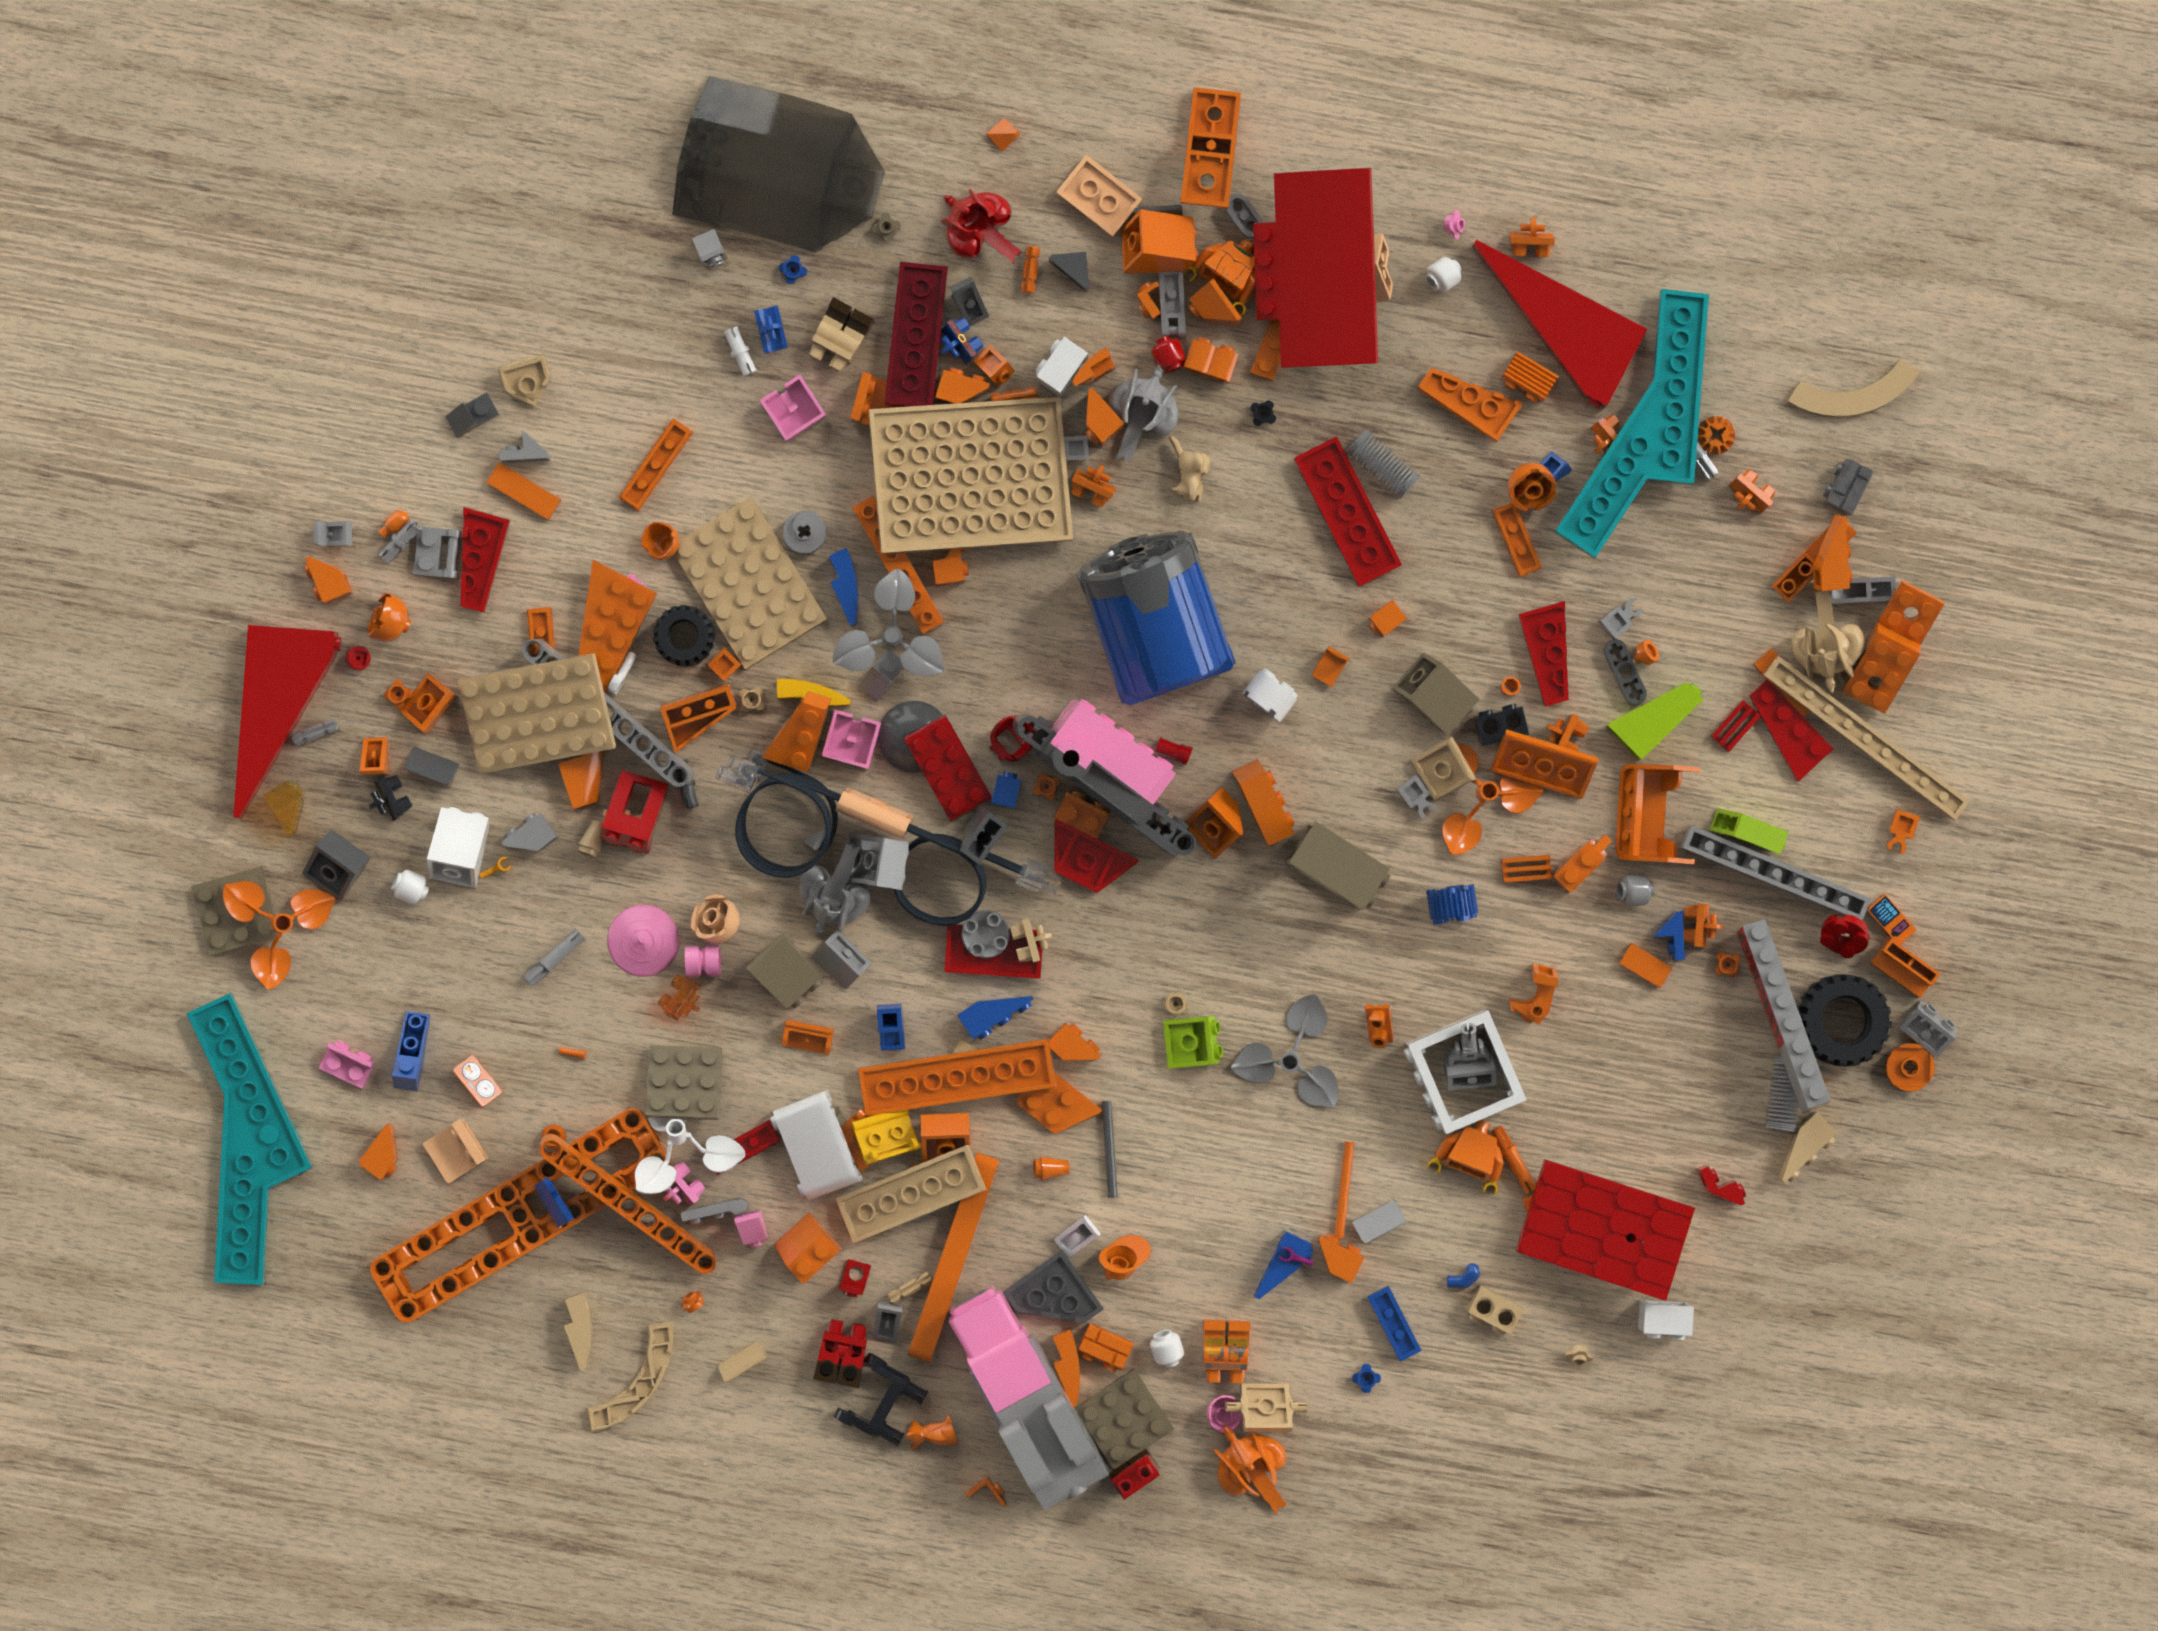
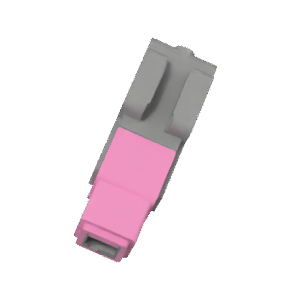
(1026, 1399)

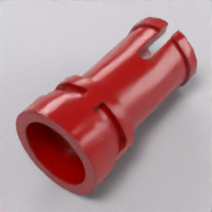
(1179, 752)

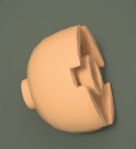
(715, 919)

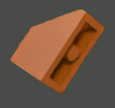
(381, 1154)

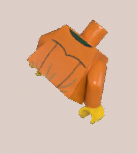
(1230, 268)

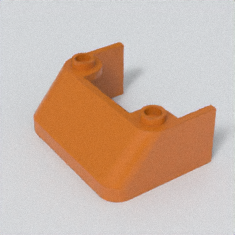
(1643, 811)

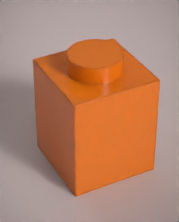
(1386, 619)

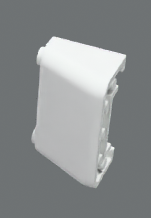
(816, 1145)

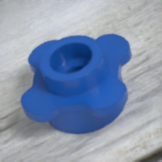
(793, 262)
(1366, 1371)

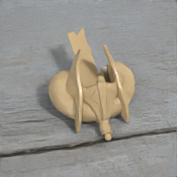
(1831, 648)

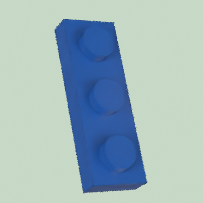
(1394, 1323)

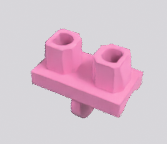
(687, 1193)

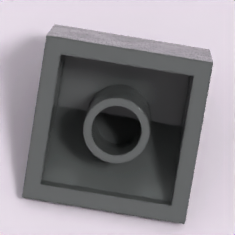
(335, 865)

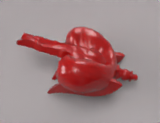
(975, 220)

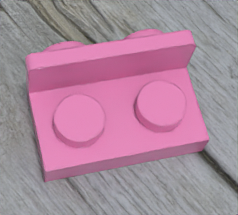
(347, 1064)

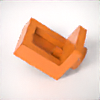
(1147, 305)

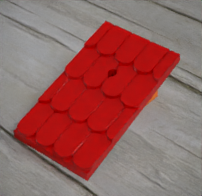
(1605, 1229)

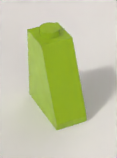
(1749, 830)

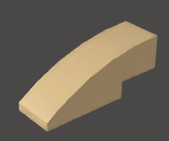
(580, 1329)

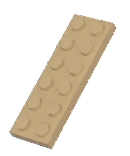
(911, 1194)

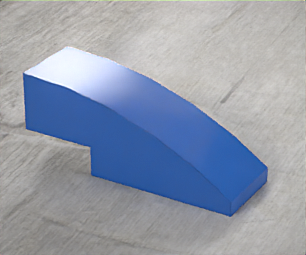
(846, 585)

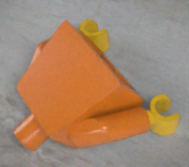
(1472, 1153)

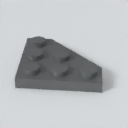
(1054, 1292)

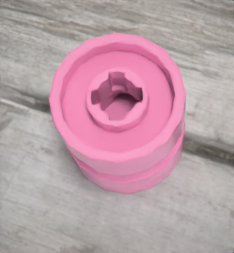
(703, 961)

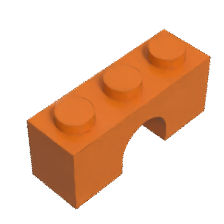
(951, 568)

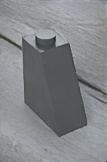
(981, 834)

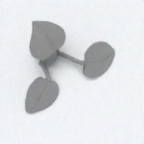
(920, 658)
(1256, 1060)

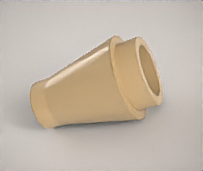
(591, 841)

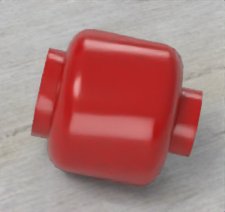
(1168, 354)

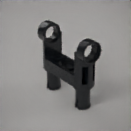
(877, 1425)

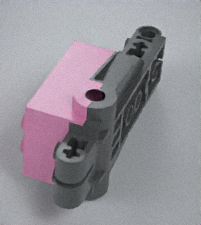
(1109, 769)

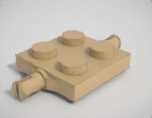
(1266, 1407)

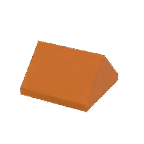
(428, 703)

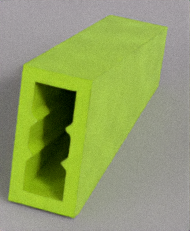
(1653, 721)

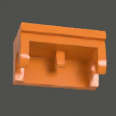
(808, 1036)

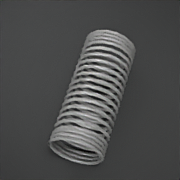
(1381, 465)
(1788, 1101)

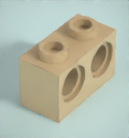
(1497, 1305)

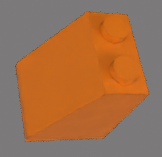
(1158, 243)
(807, 1247)

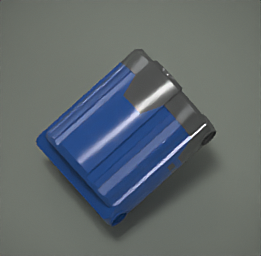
(1155, 615)

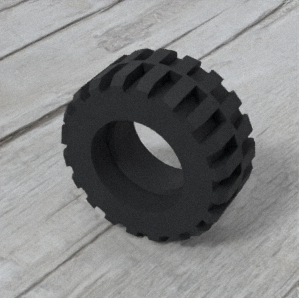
(1876, 1019)

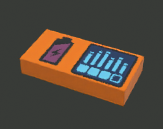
(1891, 919)

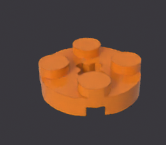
(1898, 1075)

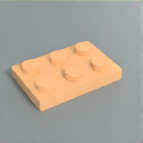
(1099, 196)

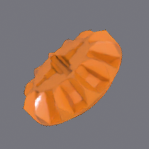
(1715, 446)

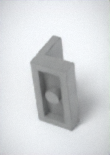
(841, 959)

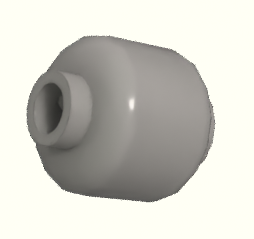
(1635, 890)

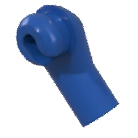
(1466, 1279)

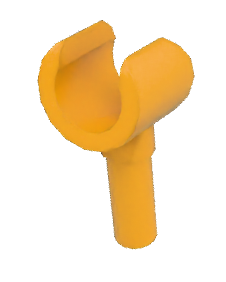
(495, 868)

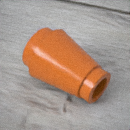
(1050, 1167)

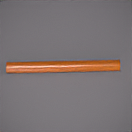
(1344, 1189)

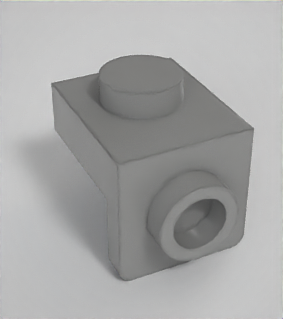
(332, 533)

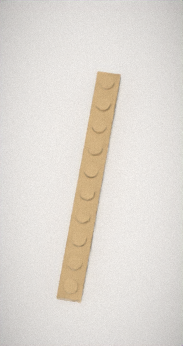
(1866, 738)

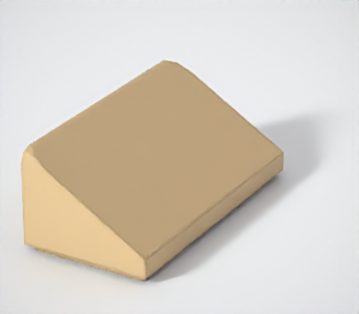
(742, 1361)

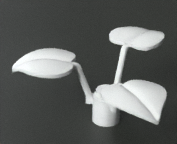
(656, 1176)

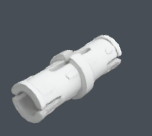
(740, 351)

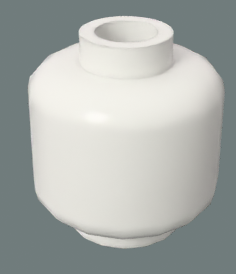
(1443, 274)
(409, 887)
(1166, 1348)

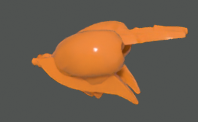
(1247, 1462)

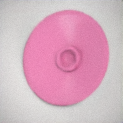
(643, 940)

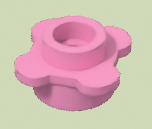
(1454, 224)

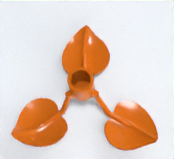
(1517, 796)
(310, 908)

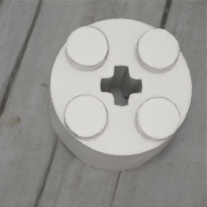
(1270, 696)

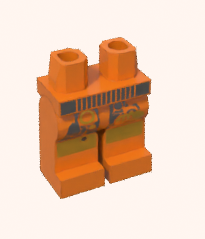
(1223, 1356)

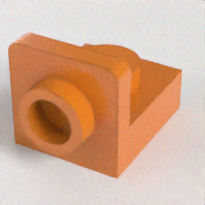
(994, 365)

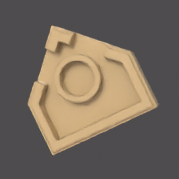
(526, 378)

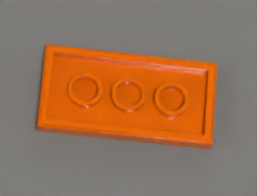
(1544, 764)

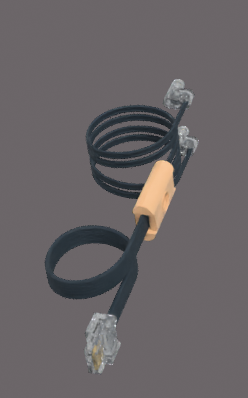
(870, 811)

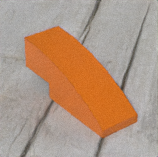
(1068, 1365)

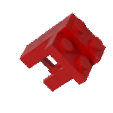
(628, 830)

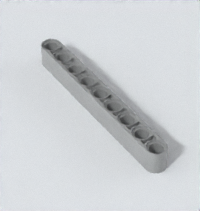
(619, 716)

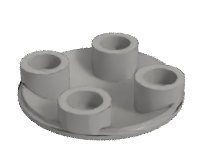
(985, 934)

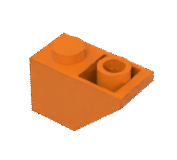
(958, 388)
(329, 581)
(1071, 1046)
(1340, 1260)

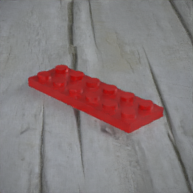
(1347, 511)

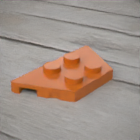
(1058, 1106)

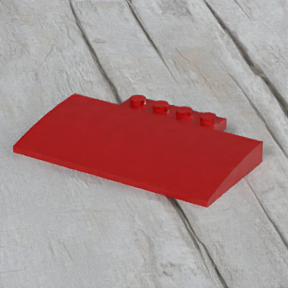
(1320, 268)

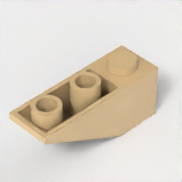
(1807, 1140)

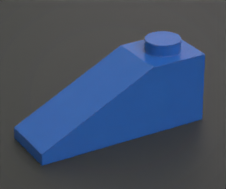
(1279, 1270)

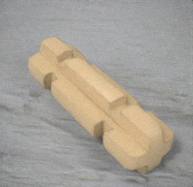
(910, 1287)

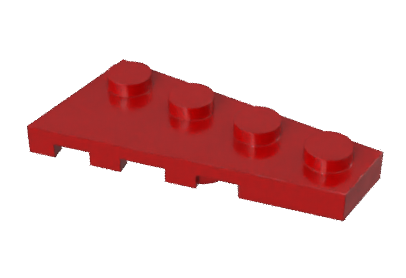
(1546, 643)

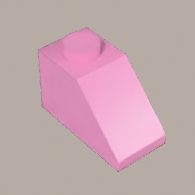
(751, 1228)

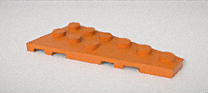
(612, 618)

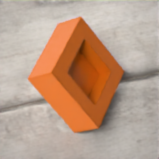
(724, 664)

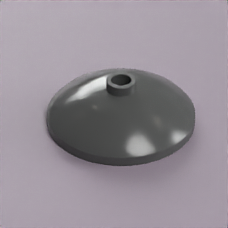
(899, 723)

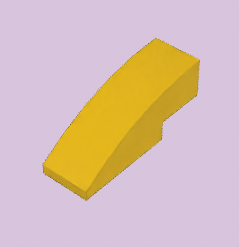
(798, 689)

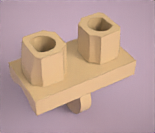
(1025, 930)

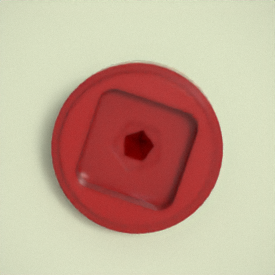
(358, 658)

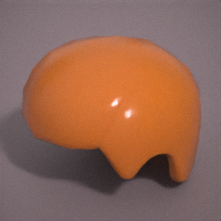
(658, 538)

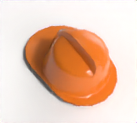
(1124, 1256)

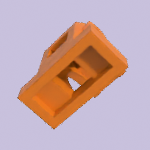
(1546, 981)

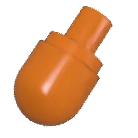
(394, 523)

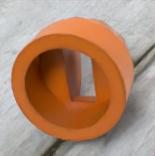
(1513, 684)

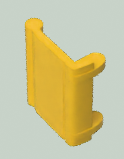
(885, 1136)

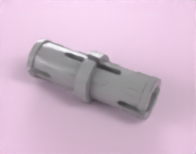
(399, 541)

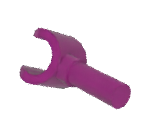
(1295, 1257)

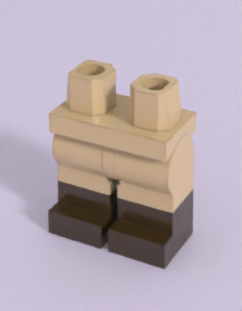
(834, 340)

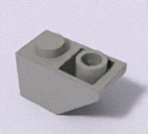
(710, 249)
(534, 835)

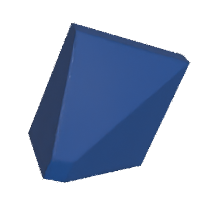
(1556, 466)

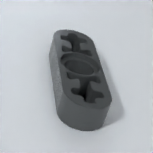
(1624, 653)

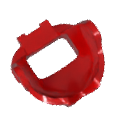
(1006, 724)

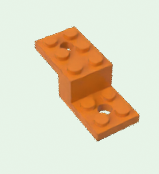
(1210, 148)
(1893, 646)

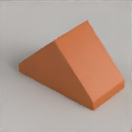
(375, 756)

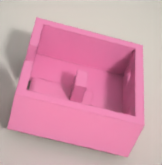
(794, 409)
(851, 739)

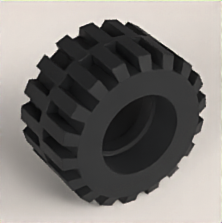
(669, 620)

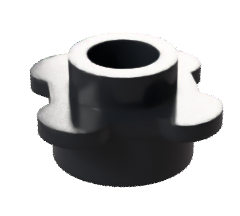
(1257, 408)

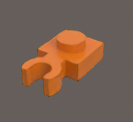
(1902, 826)

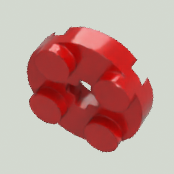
(1844, 945)

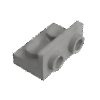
(1929, 1028)

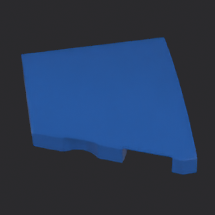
(553, 1202)

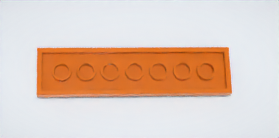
(957, 1077)

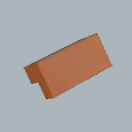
(1904, 967)

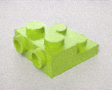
(1192, 1041)

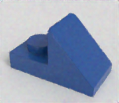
(1673, 927)

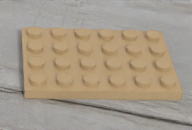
(748, 583)
(537, 713)

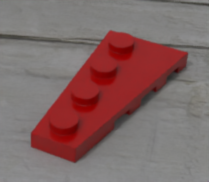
(482, 549)
(1795, 737)

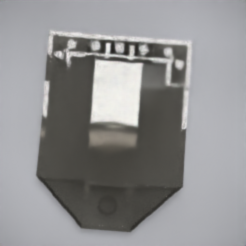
(775, 166)

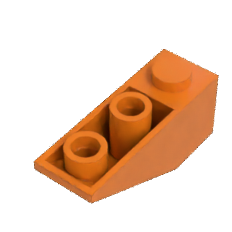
(1831, 564)

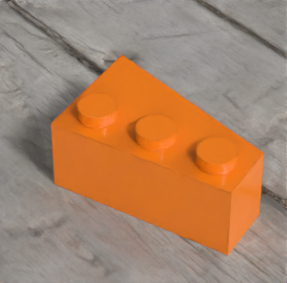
(696, 713)
(800, 735)
(1264, 802)

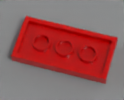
(947, 767)
(960, 960)

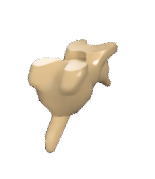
(1191, 467)

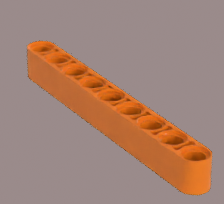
(632, 1214)
(951, 1264)

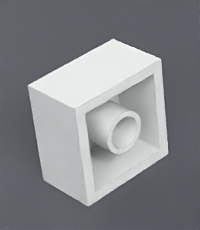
(1061, 367)
(1666, 1318)

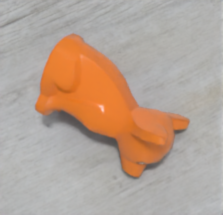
(936, 1433)

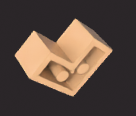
(1383, 280)

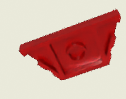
(1087, 858)

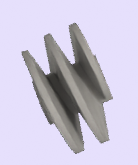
(805, 544)

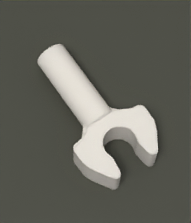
(618, 679)

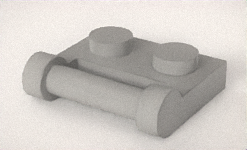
(429, 552)

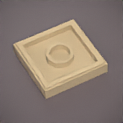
(1443, 769)

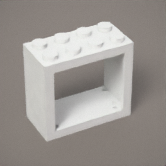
(1432, 1098)

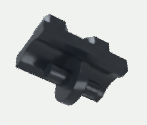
(385, 788)

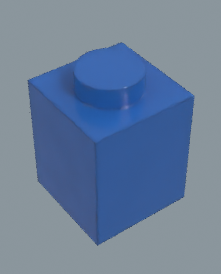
(1006, 790)

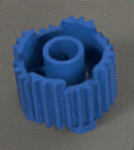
(1451, 903)

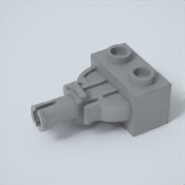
(1470, 1064)

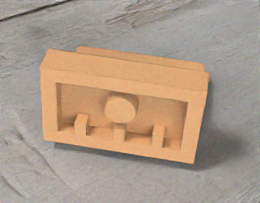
(455, 1150)

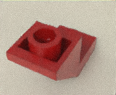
(1729, 1190)

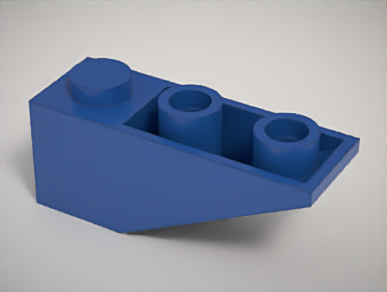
(987, 1013)
(411, 1051)

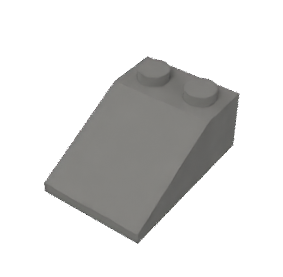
(879, 861)

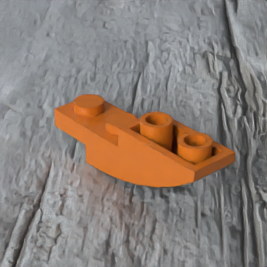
(1801, 570)

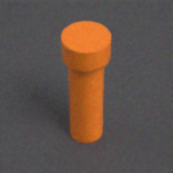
(572, 1052)

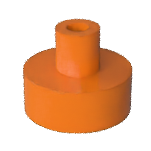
(1646, 653)

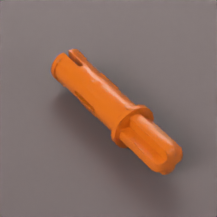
(1513, 1159)

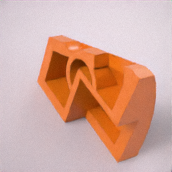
(1094, 368)
(583, 778)

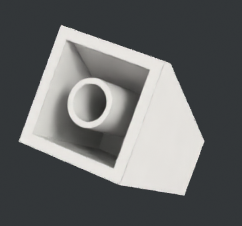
(458, 847)

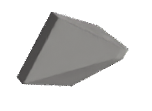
(816, 840)

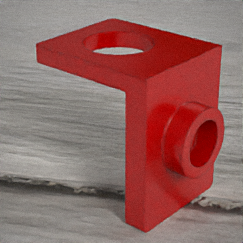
(851, 1287)

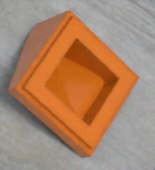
(1003, 134)

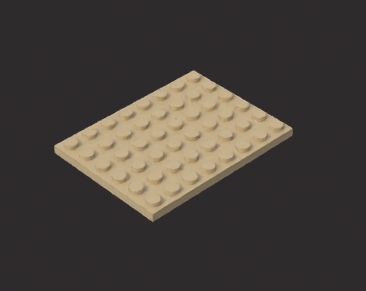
(970, 475)

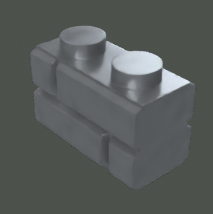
(1847, 487)

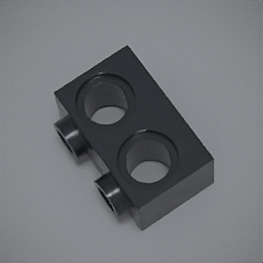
(1499, 720)

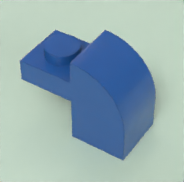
(891, 1026)

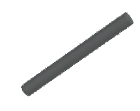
(1109, 1149)

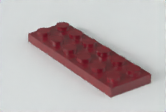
(916, 335)

